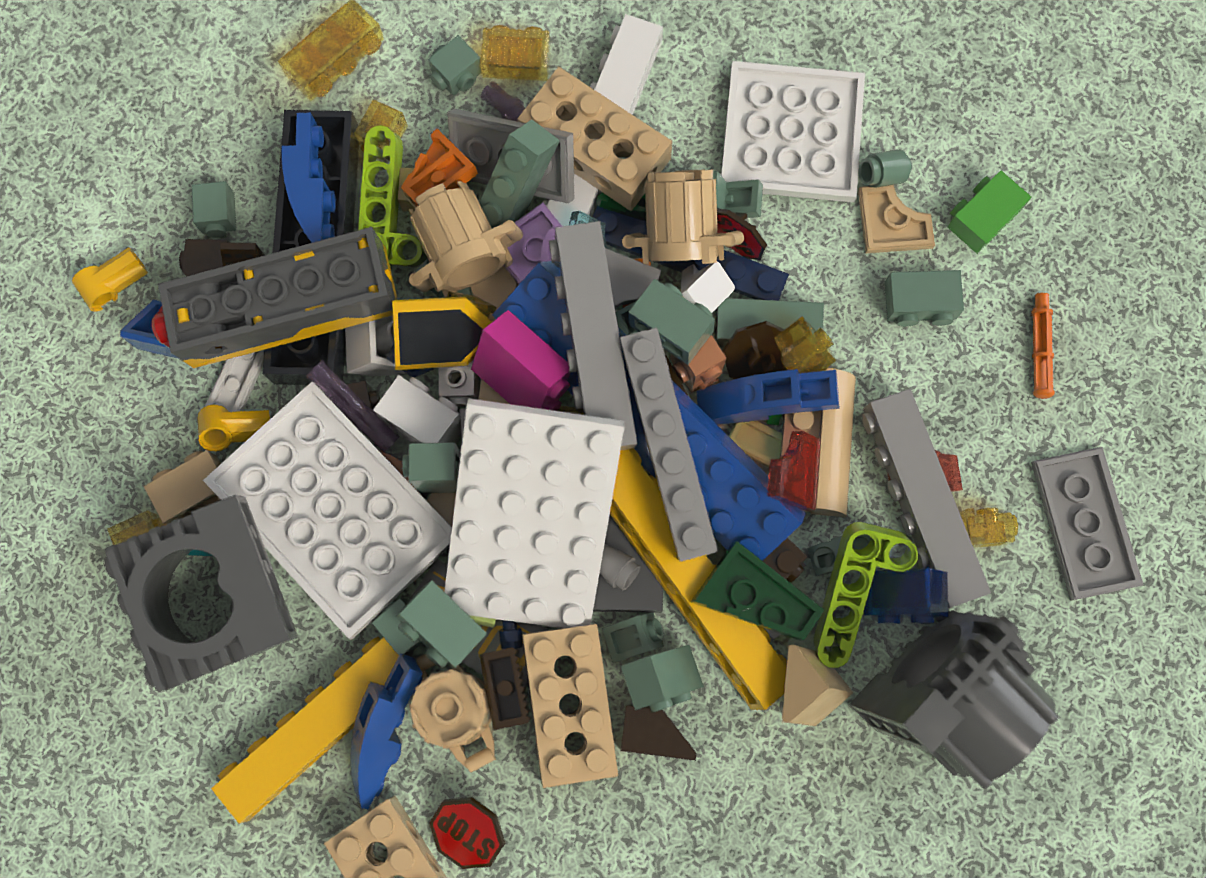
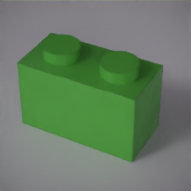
(988, 211)

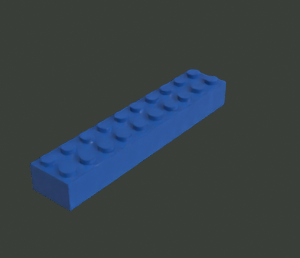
(728, 478)

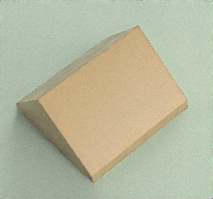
(811, 688)

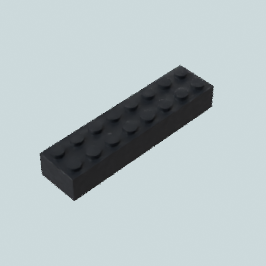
(339, 157)

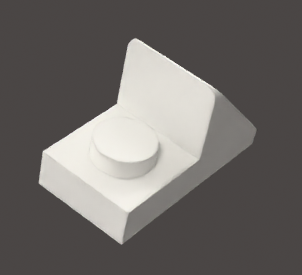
(706, 286)

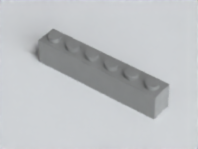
(592, 326)
(668, 444)
(924, 495)

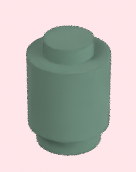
(885, 168)

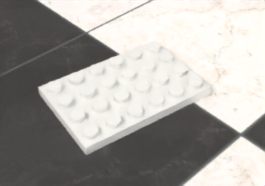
(333, 510)
(531, 513)

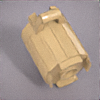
(682, 219)
(458, 240)
(453, 712)

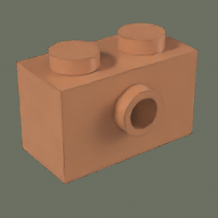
(703, 369)

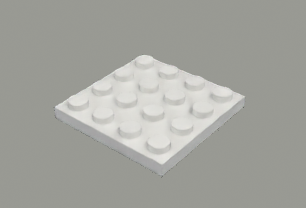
(794, 130)

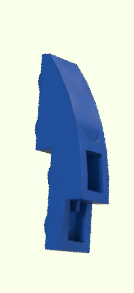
(304, 181)
(769, 394)
(374, 737)

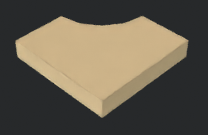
(891, 224)

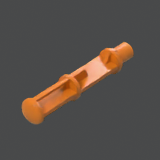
(1042, 347)

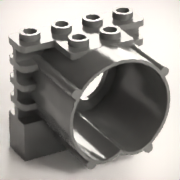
(144, 573)
(962, 697)

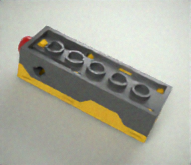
(276, 299)

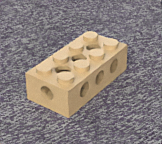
(576, 108)
(592, 717)
(392, 827)

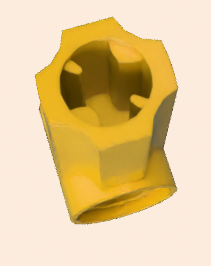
(102, 283)
(220, 427)

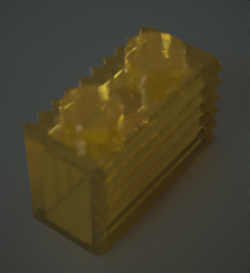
(515, 53)

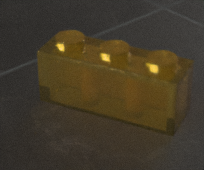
(332, 50)

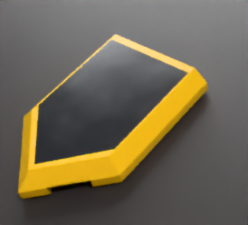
(436, 332)

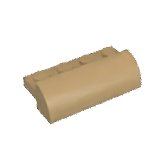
(835, 431)

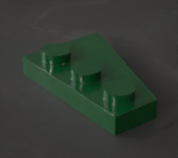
(758, 595)

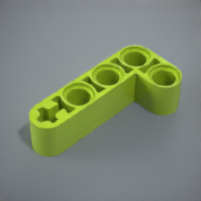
(386, 195)
(856, 594)

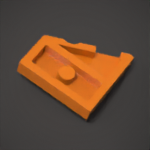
(440, 165)

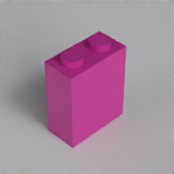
(520, 365)

